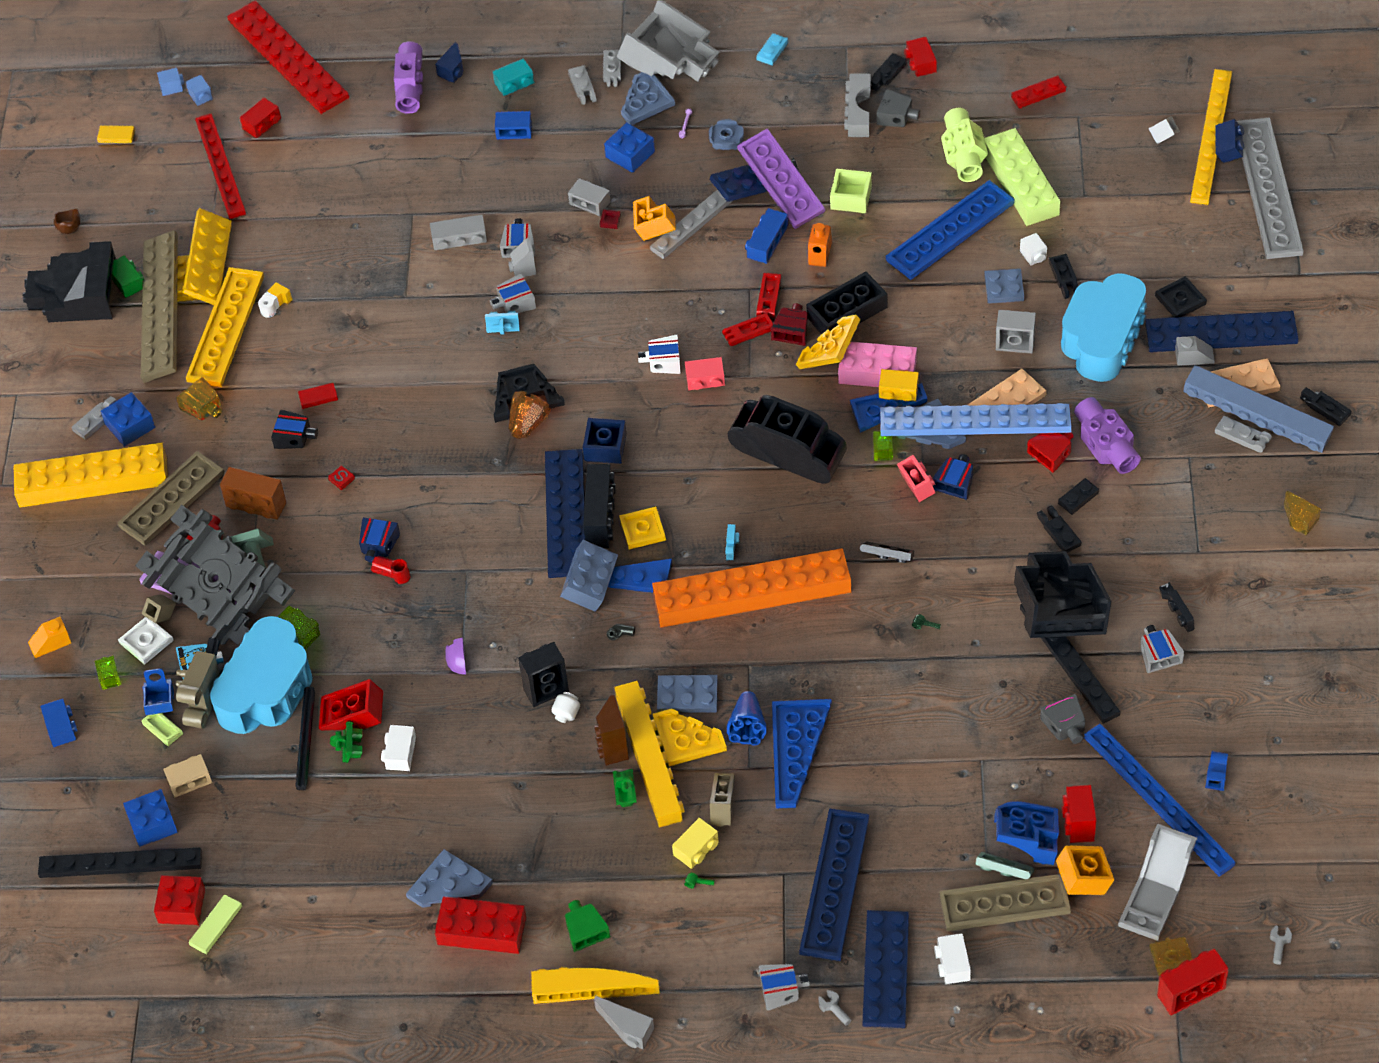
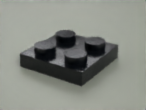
(1180, 297)

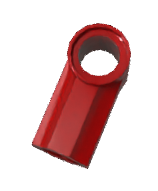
(394, 569)

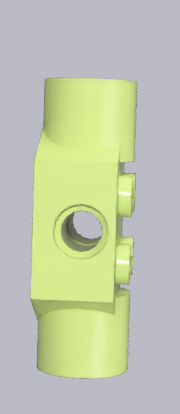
(964, 145)

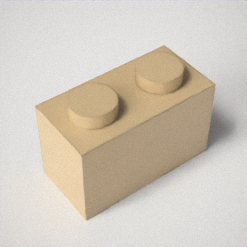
(187, 775)

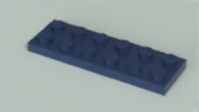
(885, 969)

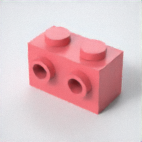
(704, 373)
(916, 478)

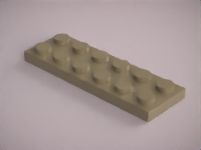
(181, 487)
(1004, 902)

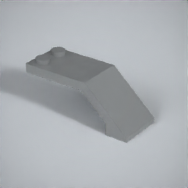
(1158, 882)

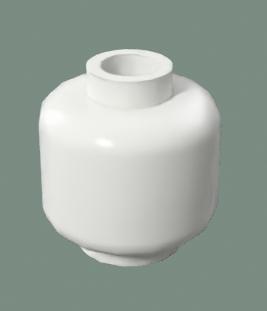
(565, 707)

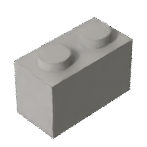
(589, 197)

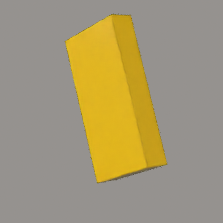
(116, 134)

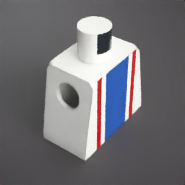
(662, 355)

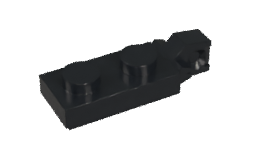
(888, 71)
(1326, 406)
(1177, 605)

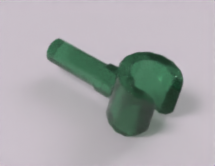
(920, 620)

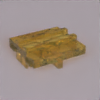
(1162, 949)

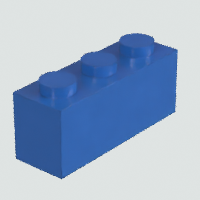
(766, 235)

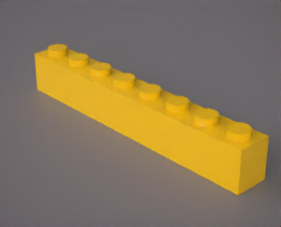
(648, 754)

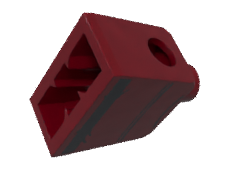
(790, 325)

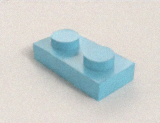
(772, 49)

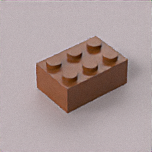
(253, 493)

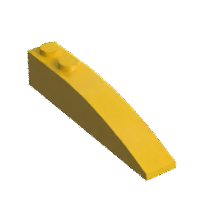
(586, 983)

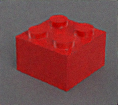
(1079, 814)
(179, 900)

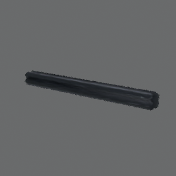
(305, 738)

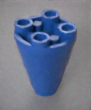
(747, 721)

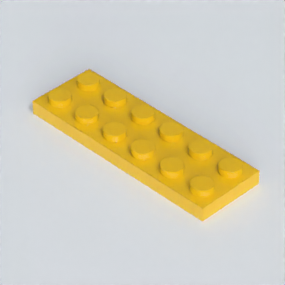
(207, 256)

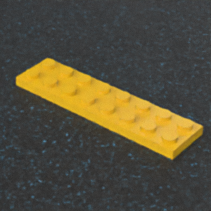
(225, 326)

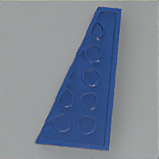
(795, 740)

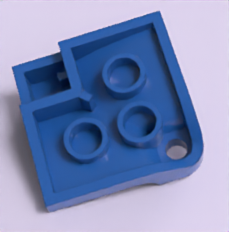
(1029, 828)

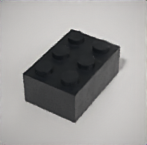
(543, 674)

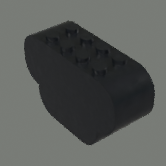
(787, 438)

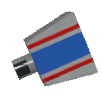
(514, 235)
(514, 296)
(1160, 649)
(780, 984)

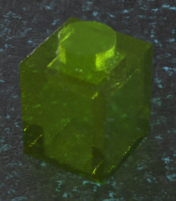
(882, 447)
(107, 672)

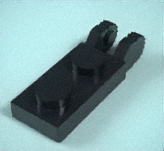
(1063, 273)
(1059, 530)

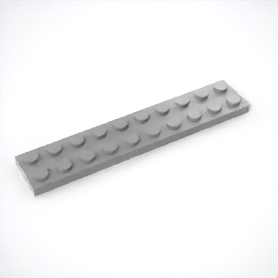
(1269, 190)

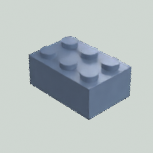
(589, 575)

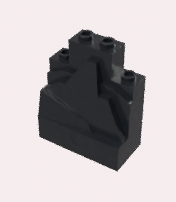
(73, 285)
(1061, 596)

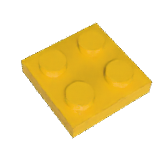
(642, 528)

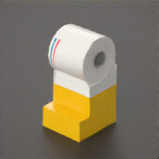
(274, 299)

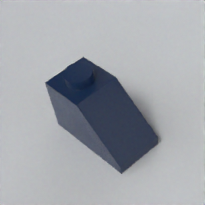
(450, 64)

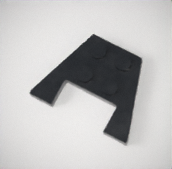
(525, 379)

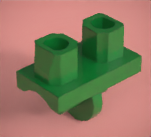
(344, 740)
(624, 788)

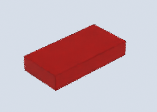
(317, 395)

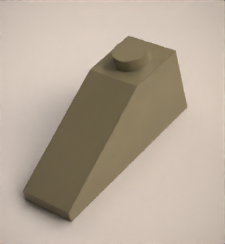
(722, 799)

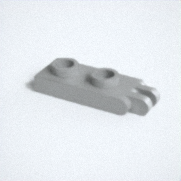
(611, 67)

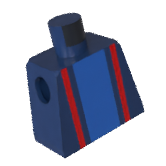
(954, 477)
(377, 537)

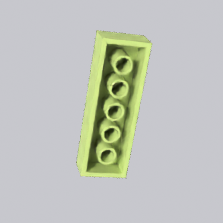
(1021, 177)

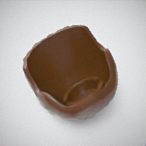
(67, 221)

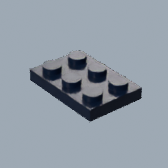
(737, 183)

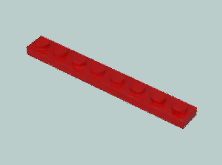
(220, 166)

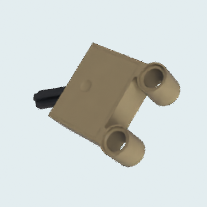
(197, 685)

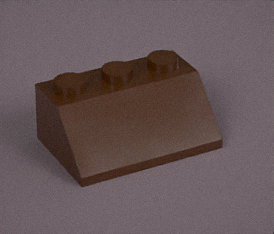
(611, 733)

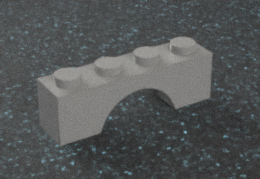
(858, 119)

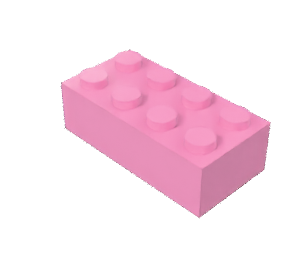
(864, 362)

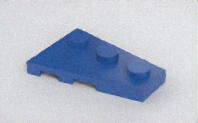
(640, 576)

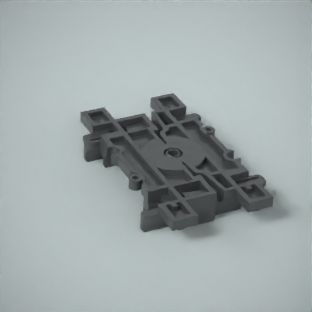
(214, 557)

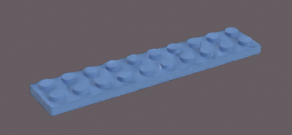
(975, 419)

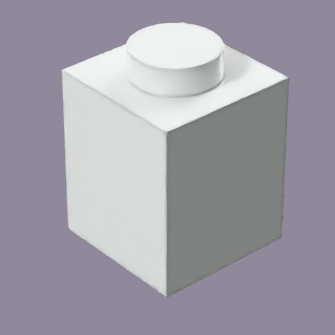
(1033, 249)

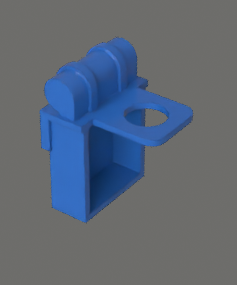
(157, 694)

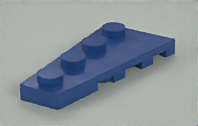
(867, 408)

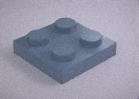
(1004, 286)

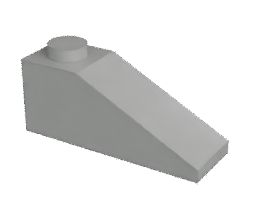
(629, 1025)

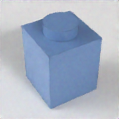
(170, 81)
(199, 90)

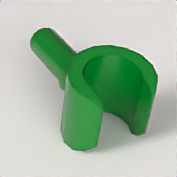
(692, 879)

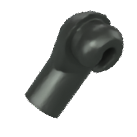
(619, 630)

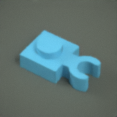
(732, 539)

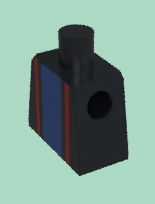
(292, 431)

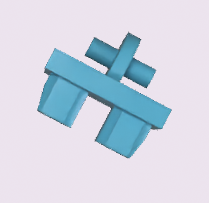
(502, 322)

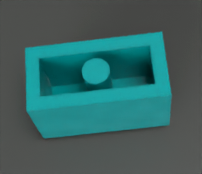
(513, 77)

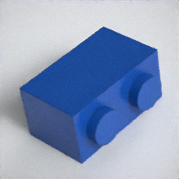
(513, 125)
(58, 722)

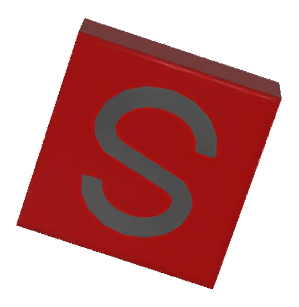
(341, 477)

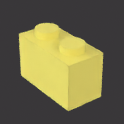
(695, 843)

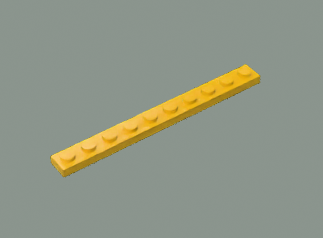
(1207, 153)

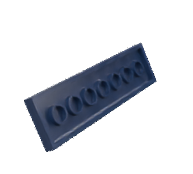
(1224, 330)
(564, 508)
(834, 885)

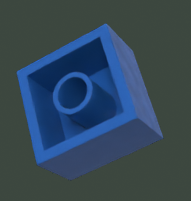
(629, 147)
(127, 419)
(150, 817)

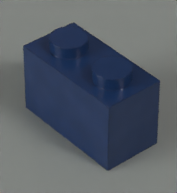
(1229, 140)

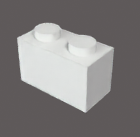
(399, 748)
(953, 959)

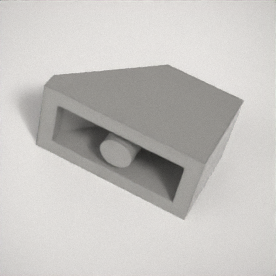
(523, 259)
(1193, 351)

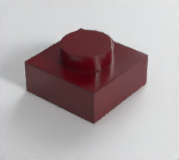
(610, 219)

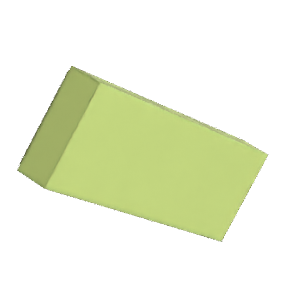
(215, 924)

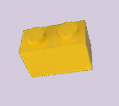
(898, 385)

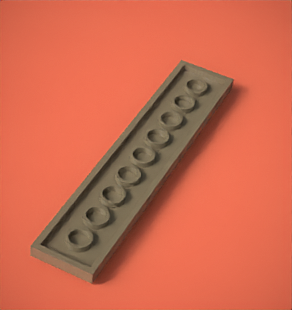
(159, 306)

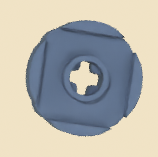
(722, 142)

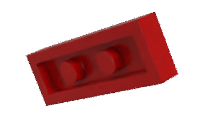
(1038, 92)

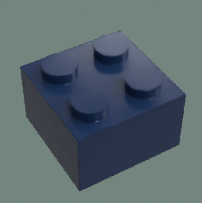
(604, 440)

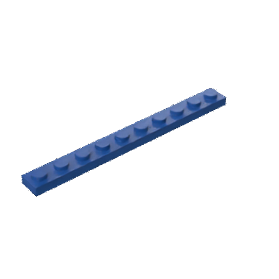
(1158, 798)

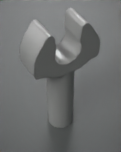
(1279, 943)
(832, 1005)

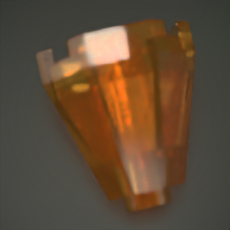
(526, 414)

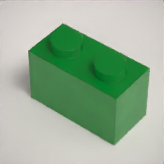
(126, 276)

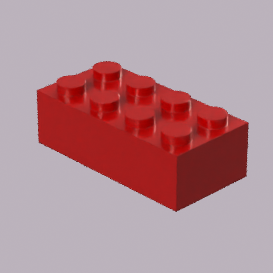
(480, 925)

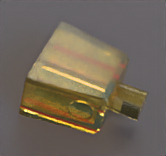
(200, 400)

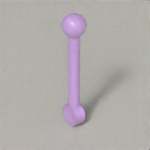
(682, 134)

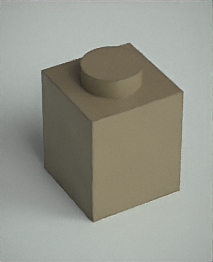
(158, 608)

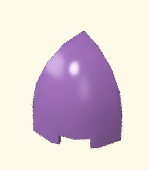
(456, 656)

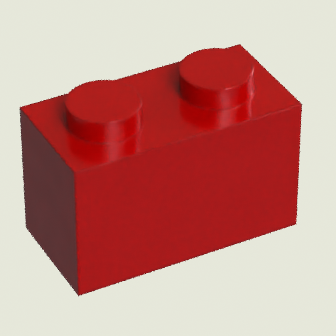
(920, 56)
(260, 117)

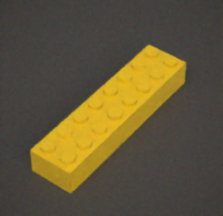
(90, 474)

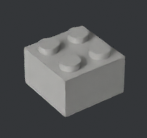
(1015, 331)

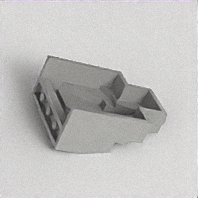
(669, 45)

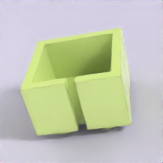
(851, 190)

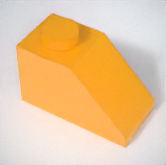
(49, 637)

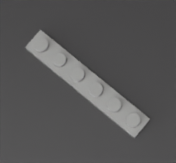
(689, 225)

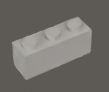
(458, 232)

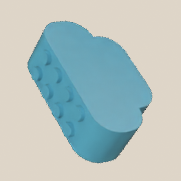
(1103, 325)
(262, 678)

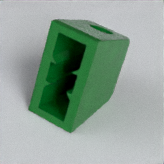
(585, 926)

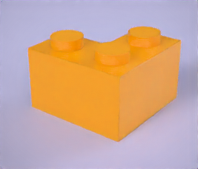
(652, 219)

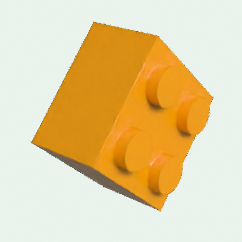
(1085, 870)

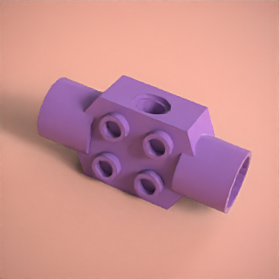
(408, 77)
(1107, 435)

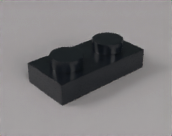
(1078, 496)

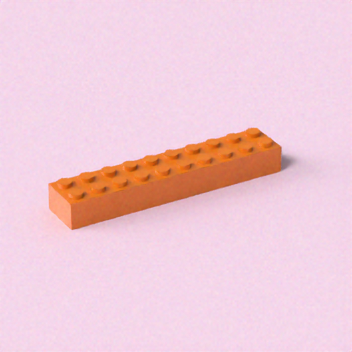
(751, 587)

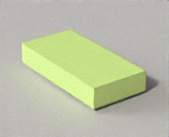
(162, 728)

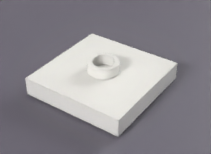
(145, 640)

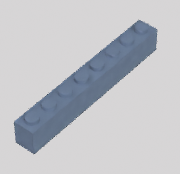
(1258, 409)

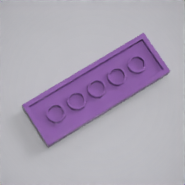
(781, 178)

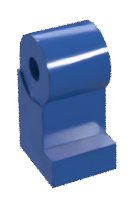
(1217, 770)

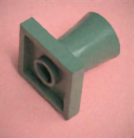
(253, 542)

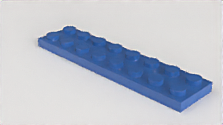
(949, 229)

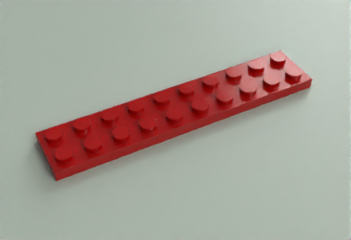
(288, 57)

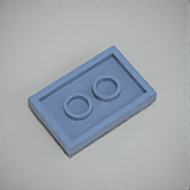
(687, 693)

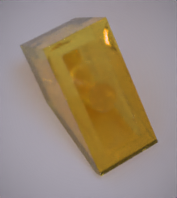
(1300, 513)

